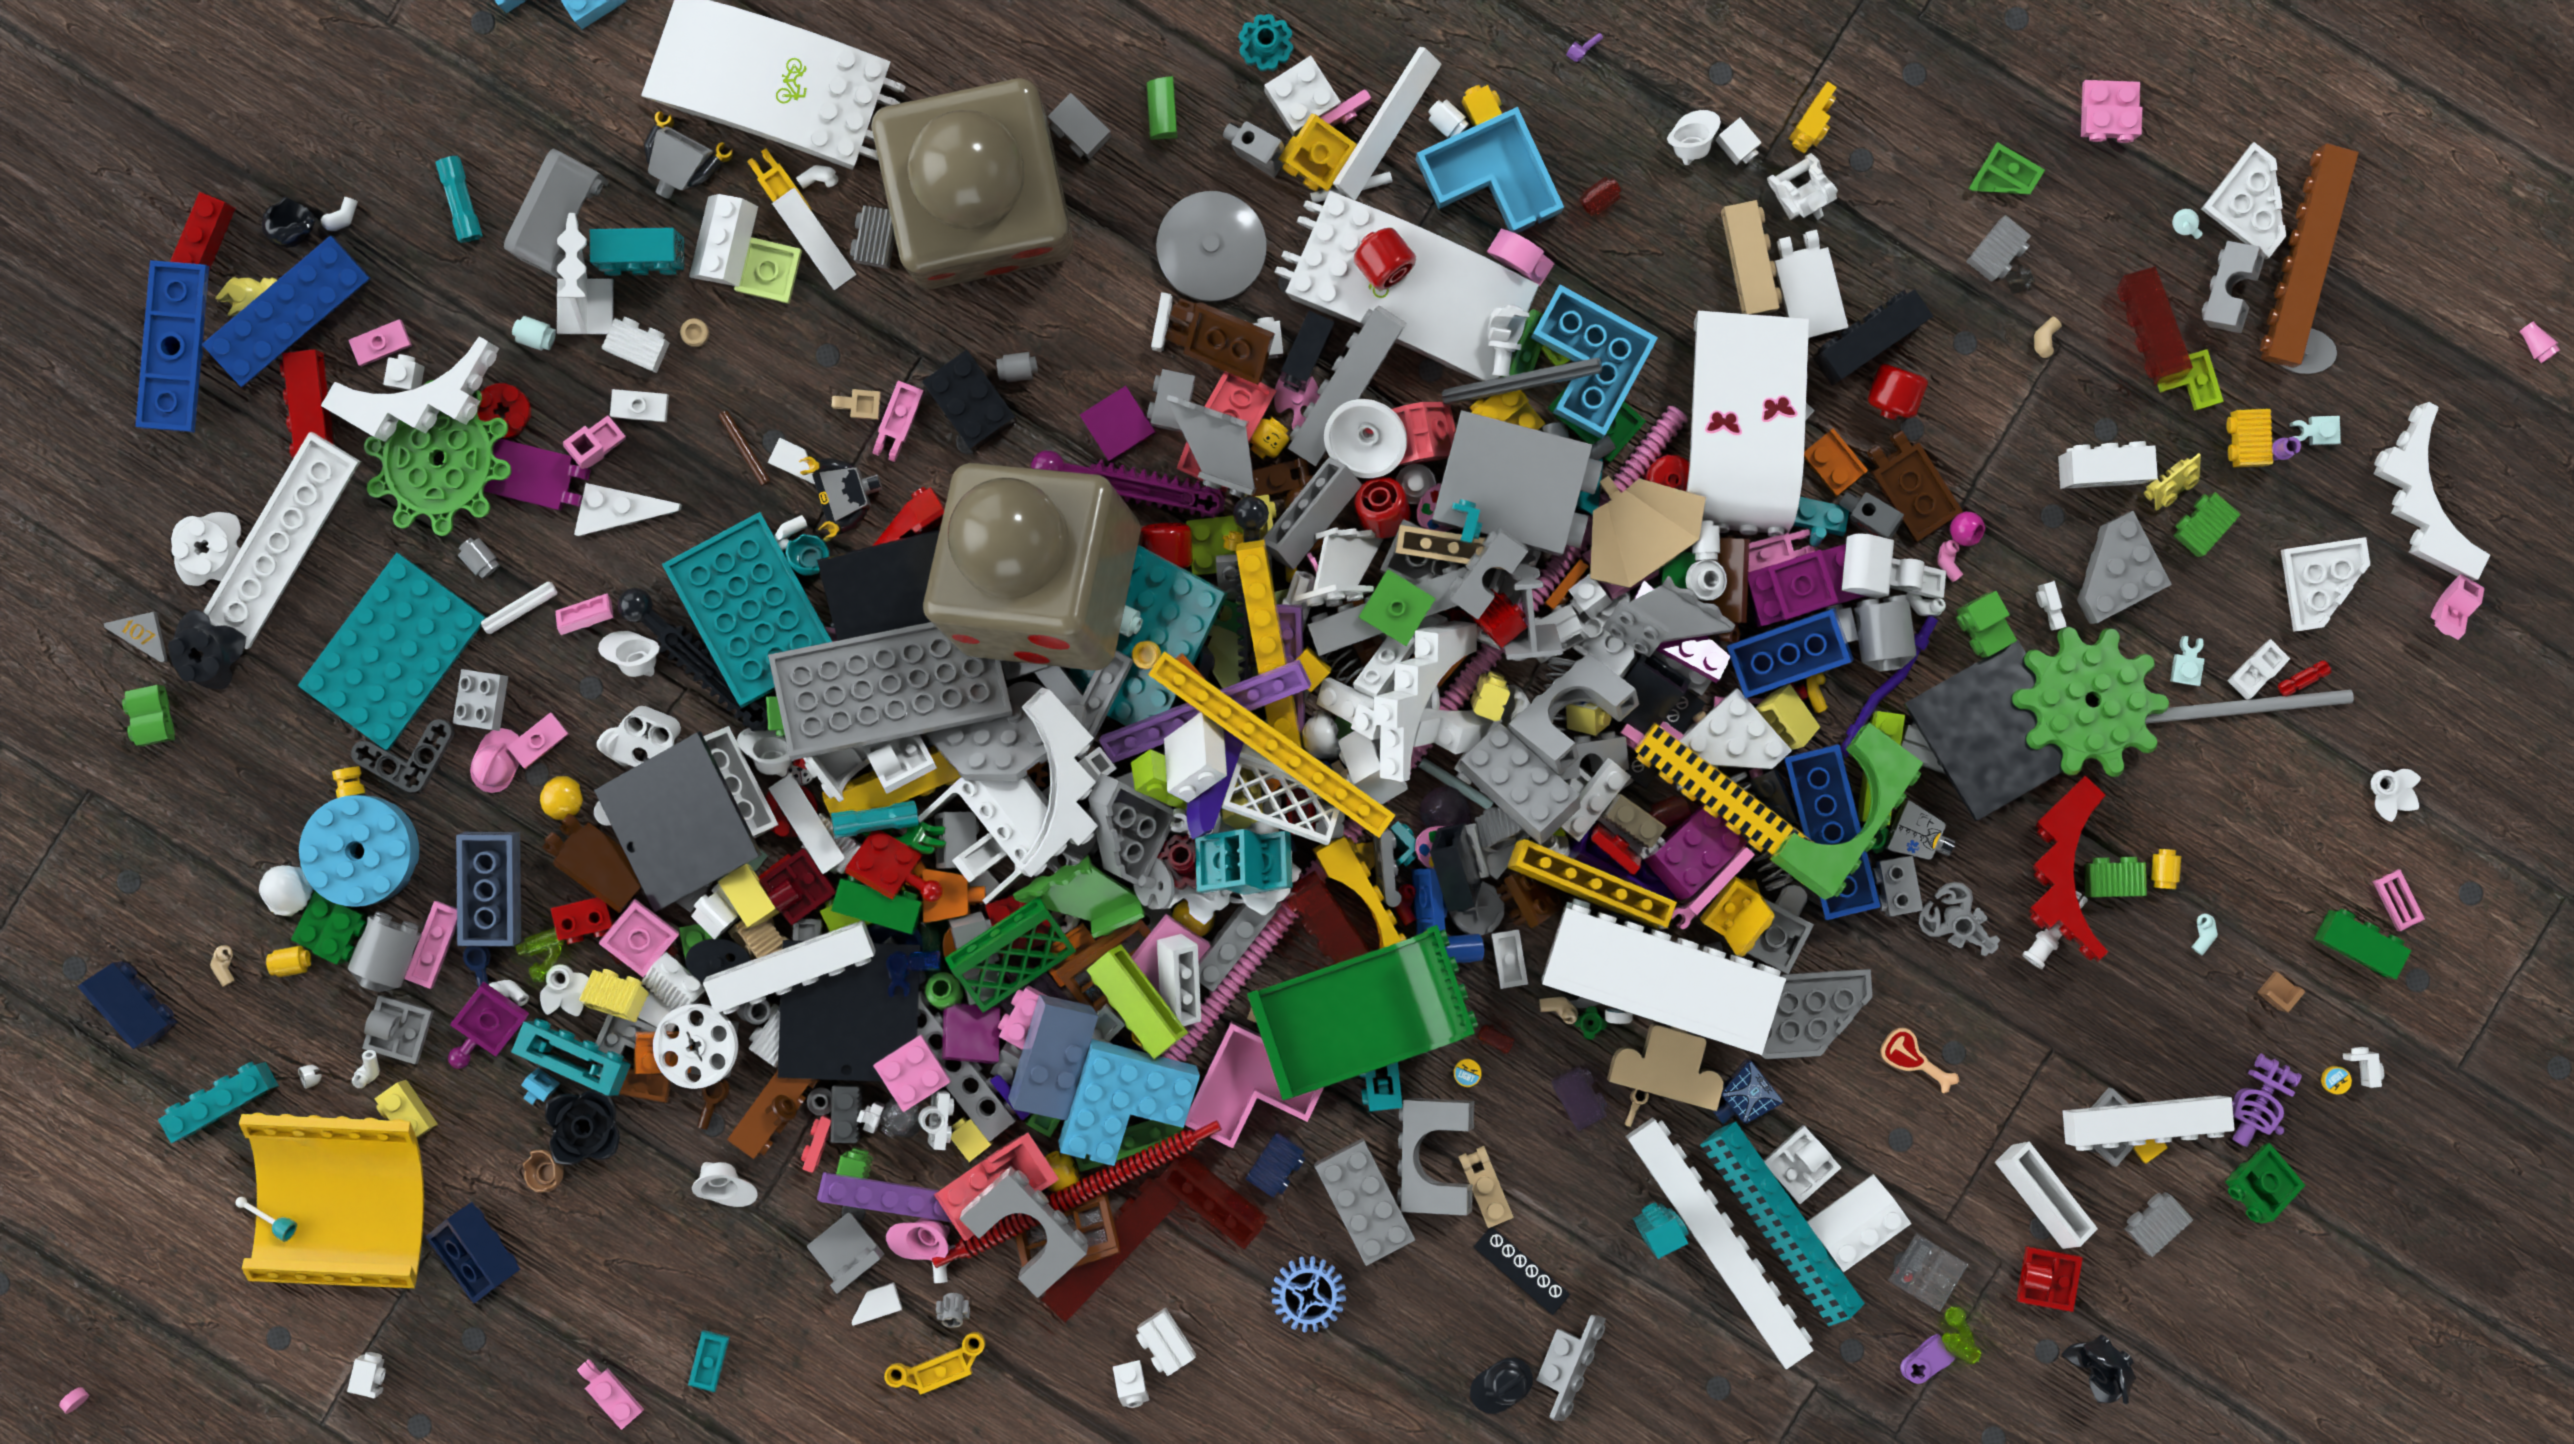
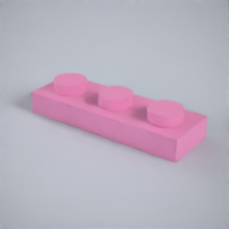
(433, 945)

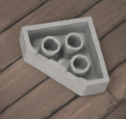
(2120, 570)
(1129, 828)

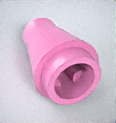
(2539, 342)

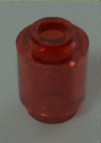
(1600, 196)
(1670, 810)

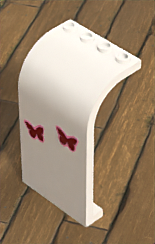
(1748, 420)

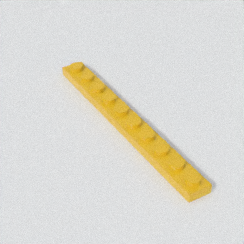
(1271, 744)

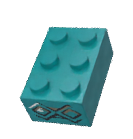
(637, 250)

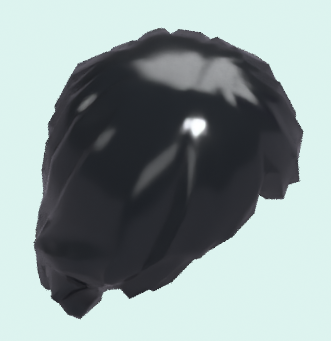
(287, 223)

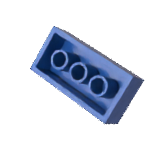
(1790, 653)

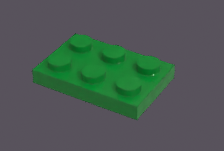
(1621, 430)

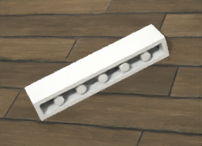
(789, 967)
(2148, 1121)

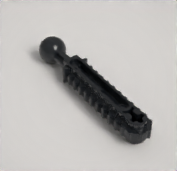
(1250, 515)
(636, 606)

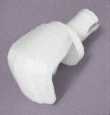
(1504, 332)

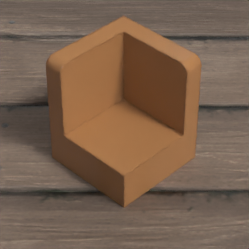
(2280, 992)

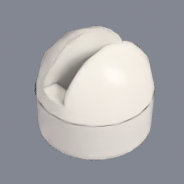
(308, 1076)

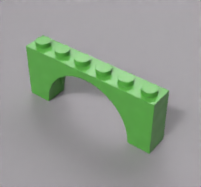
(1888, 773)

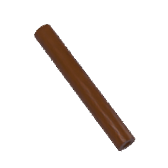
(744, 448)

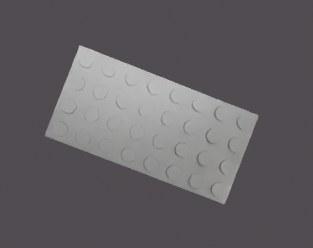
(882, 689)

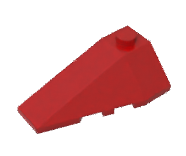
(916, 517)

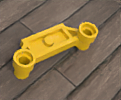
(938, 1370)

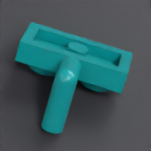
(1821, 519)

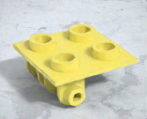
(2180, 477)

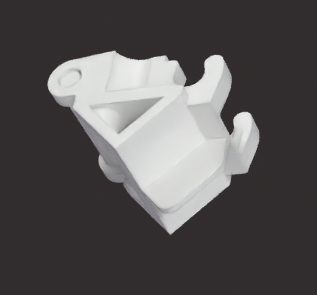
(1807, 198)

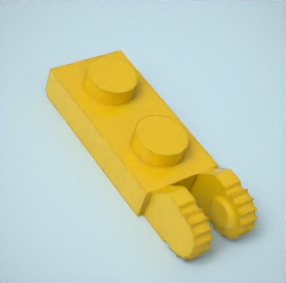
(776, 180)

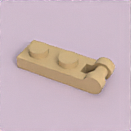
(1486, 1188)

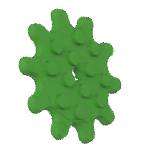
(445, 488)
(2074, 725)

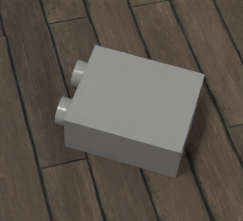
(1518, 481)

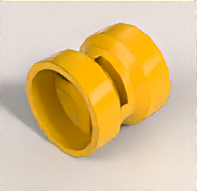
(348, 788)

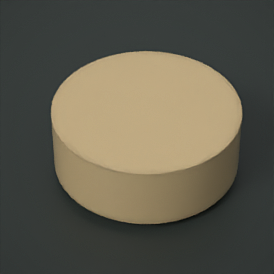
(694, 332)

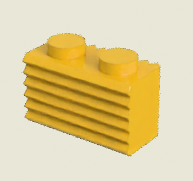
(2250, 438)

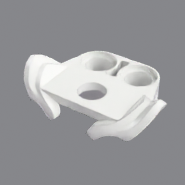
(620, 741)

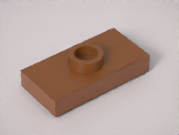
(646, 1086)

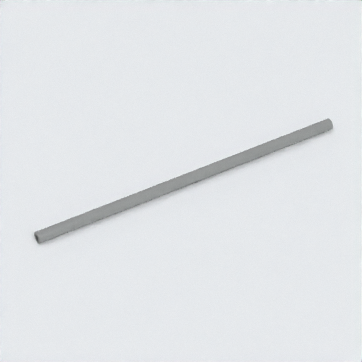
(2253, 706)

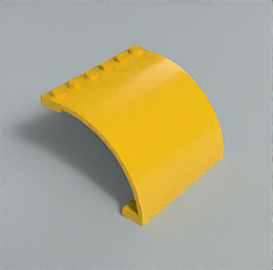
(348, 1189)

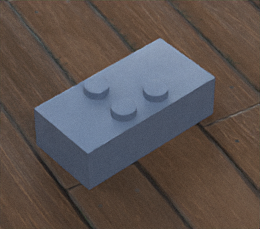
(488, 889)
(1053, 1057)

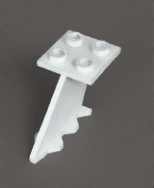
(582, 303)
(1341, 567)

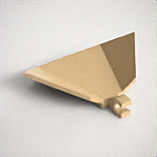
(1642, 530)

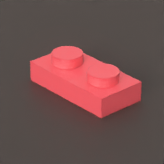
(813, 1153)

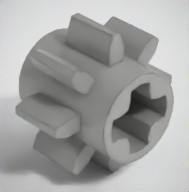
(952, 1310)

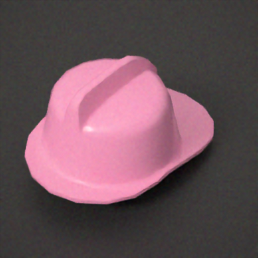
(493, 762)
(919, 1240)

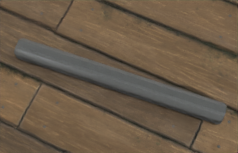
(1522, 381)

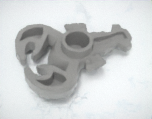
(1958, 919)

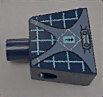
(1746, 1095)

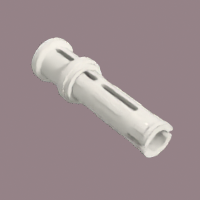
(2047, 941)

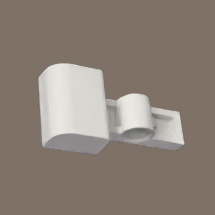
(1873, 570)
(1381, 668)

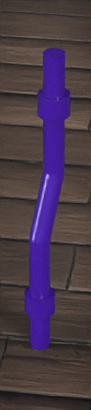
(1921, 643)

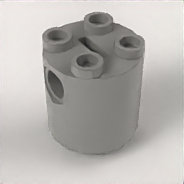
(1885, 633)
(384, 953)

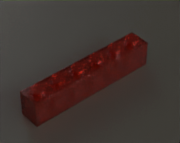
(1132, 1226)

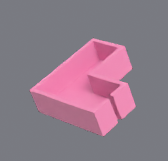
(1235, 1081)

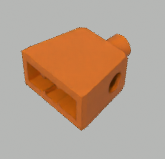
(955, 897)

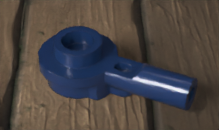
(477, 959)

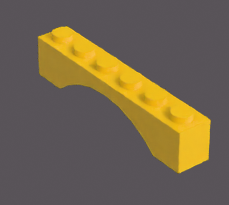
(1341, 864)

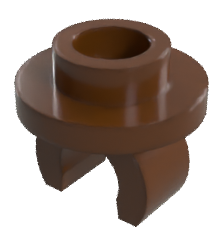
(783, 1108)

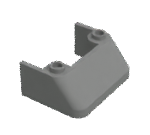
(555, 193)

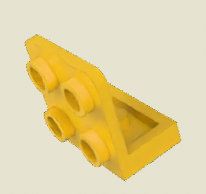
(1739, 915)

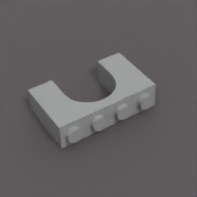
(1584, 682)
(1419, 1190)
(1012, 1195)

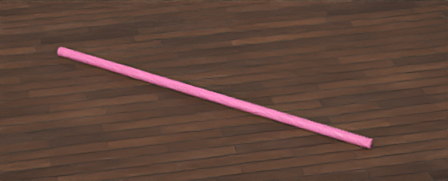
(1451, 701)

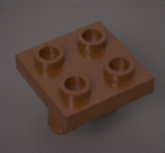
(1535, 899)

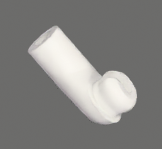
(367, 1071)

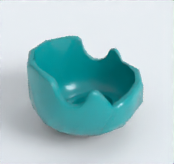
(804, 553)

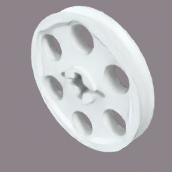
(681, 1046)

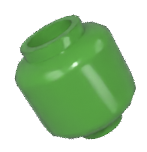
(944, 990)

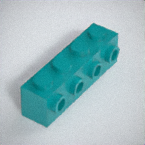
(218, 1102)
(1661, 1229)

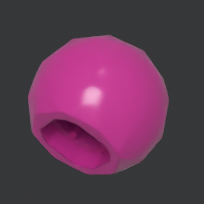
(1967, 528)

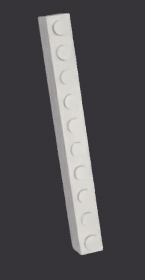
(1719, 1243)

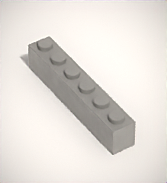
(1349, 381)
(1347, 628)

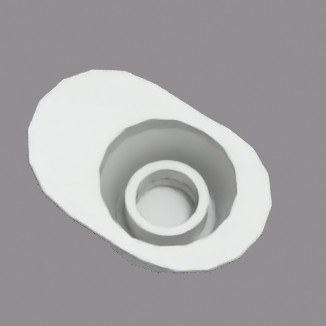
(1694, 135)
(630, 652)
(767, 751)
(722, 1185)

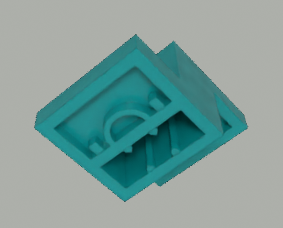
(1243, 862)

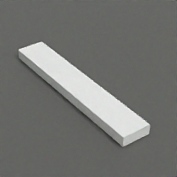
(1387, 123)

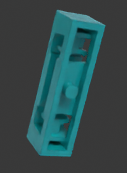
(611, 1073)
(1383, 1099)

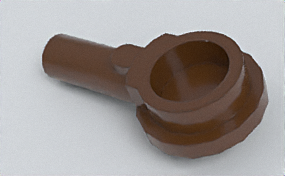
(712, 1095)

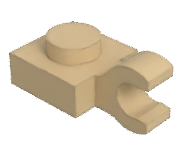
(863, 404)

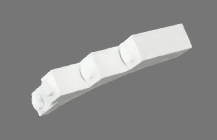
(417, 407)
(2417, 503)
(1415, 679)
(1449, 729)
(1069, 781)
(988, 851)

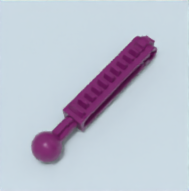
(1142, 485)

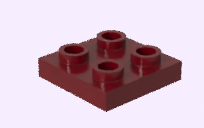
(797, 886)

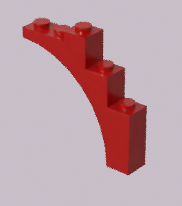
(2060, 904)

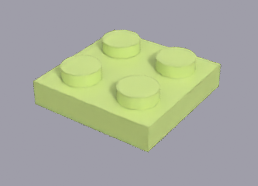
(769, 270)

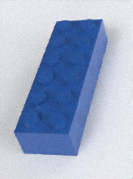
(286, 311)
(1831, 819)

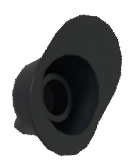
(1501, 1385)

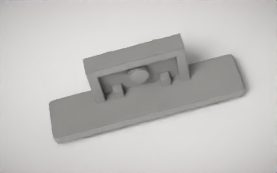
(1567, 1362)

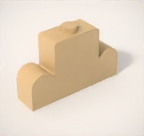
(1668, 1068)

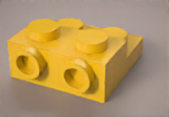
(1813, 124)
(1317, 154)
(1510, 408)

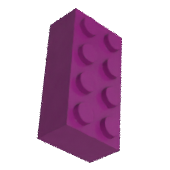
(1764, 601)

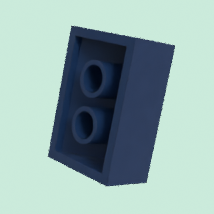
(128, 1004)
(473, 1252)

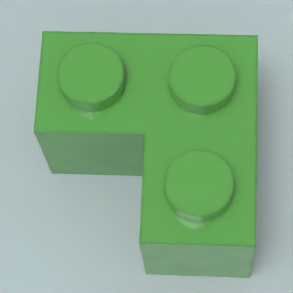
(1986, 624)

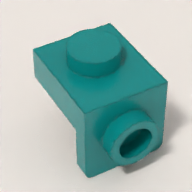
(1472, 527)
(1404, 842)

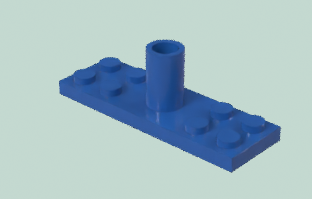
(172, 346)
(1432, 911)

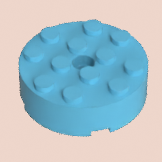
(330, 847)

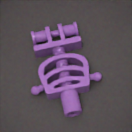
(2249, 1125)

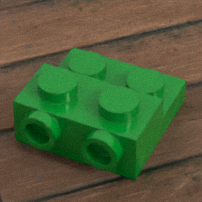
(330, 929)
(2264, 1184)

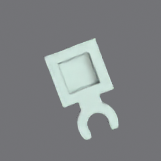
(2321, 430)
(2187, 667)

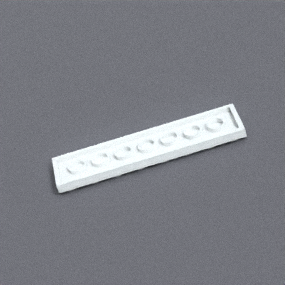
(281, 537)

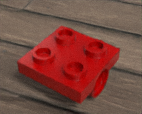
(2049, 1278)

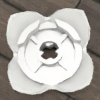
(221, 533)

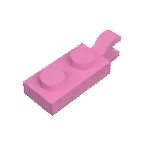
(610, 1394)

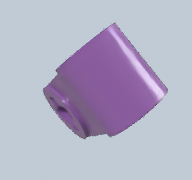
(1930, 1358)

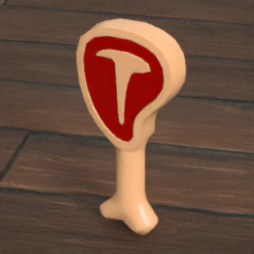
(1902, 1052)

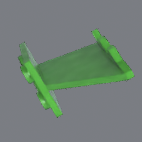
(1087, 895)

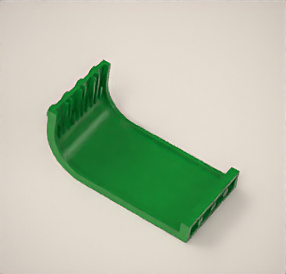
(1362, 1014)

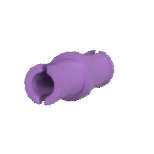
(2285, 448)

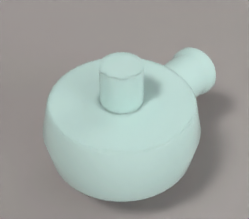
(2186, 223)

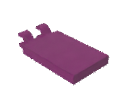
(536, 475)

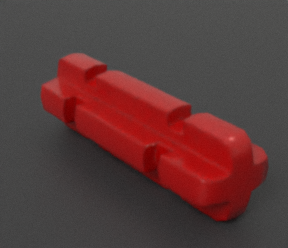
(2304, 678)

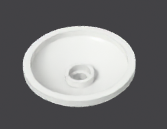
(1363, 452)

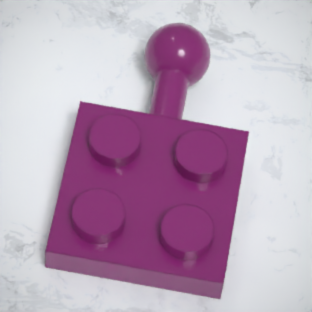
(486, 1021)

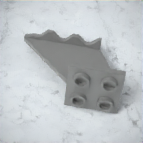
(1218, 446)
(1664, 616)
(1536, 639)

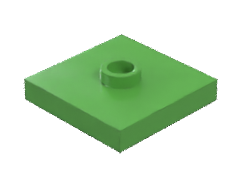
(1397, 607)

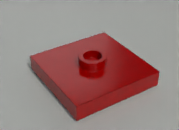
(1616, 847)

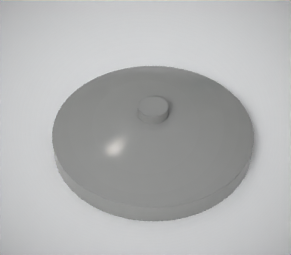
(1211, 246)

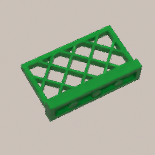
(1003, 935)

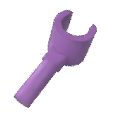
(1577, 52)

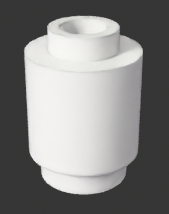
(1447, 118)
(1708, 543)

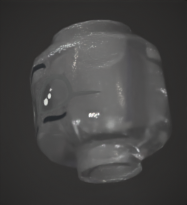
(897, 1122)

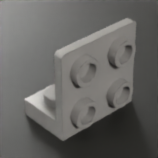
(845, 1251)

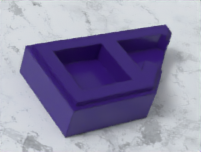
(1004, 1089)

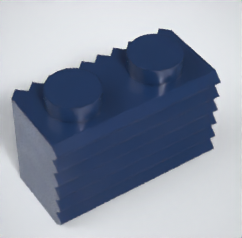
(1275, 1165)

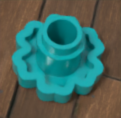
(1265, 56)

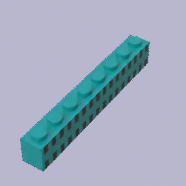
(1782, 1224)

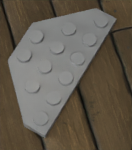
(996, 747)
(1815, 1011)

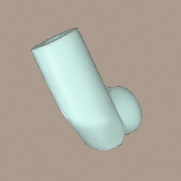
(2207, 933)

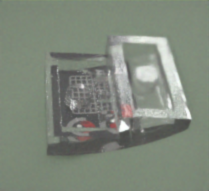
(1928, 1272)

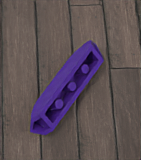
(1205, 808)

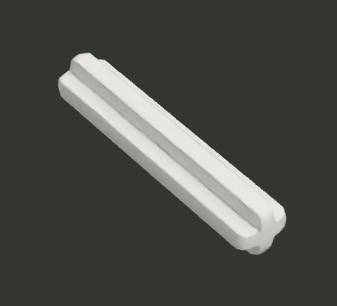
(519, 607)

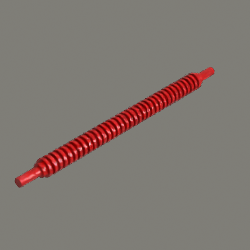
(1083, 1191)

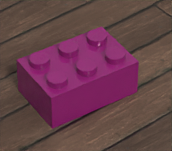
(1694, 852)

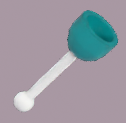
(282, 1228)

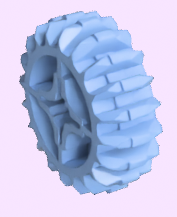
(1297, 1288)

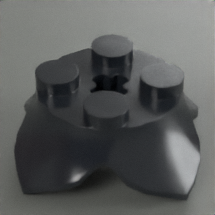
(219, 644)
(568, 1142)
(2110, 1369)

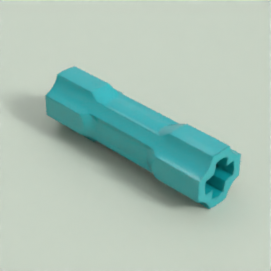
(464, 218)
(855, 822)

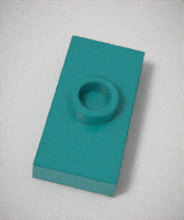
(709, 1361)

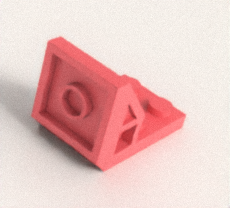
(1236, 398)
(1428, 431)
(1019, 1154)

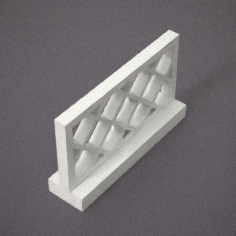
(1260, 765)

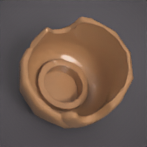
(542, 1172)

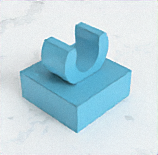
(539, 1086)

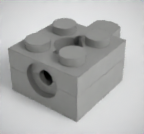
(1788, 932)

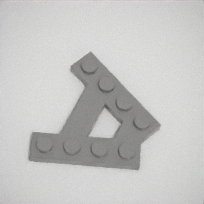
(1097, 696)

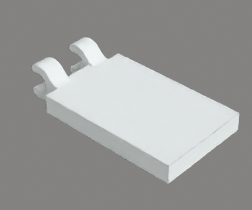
(1810, 285)

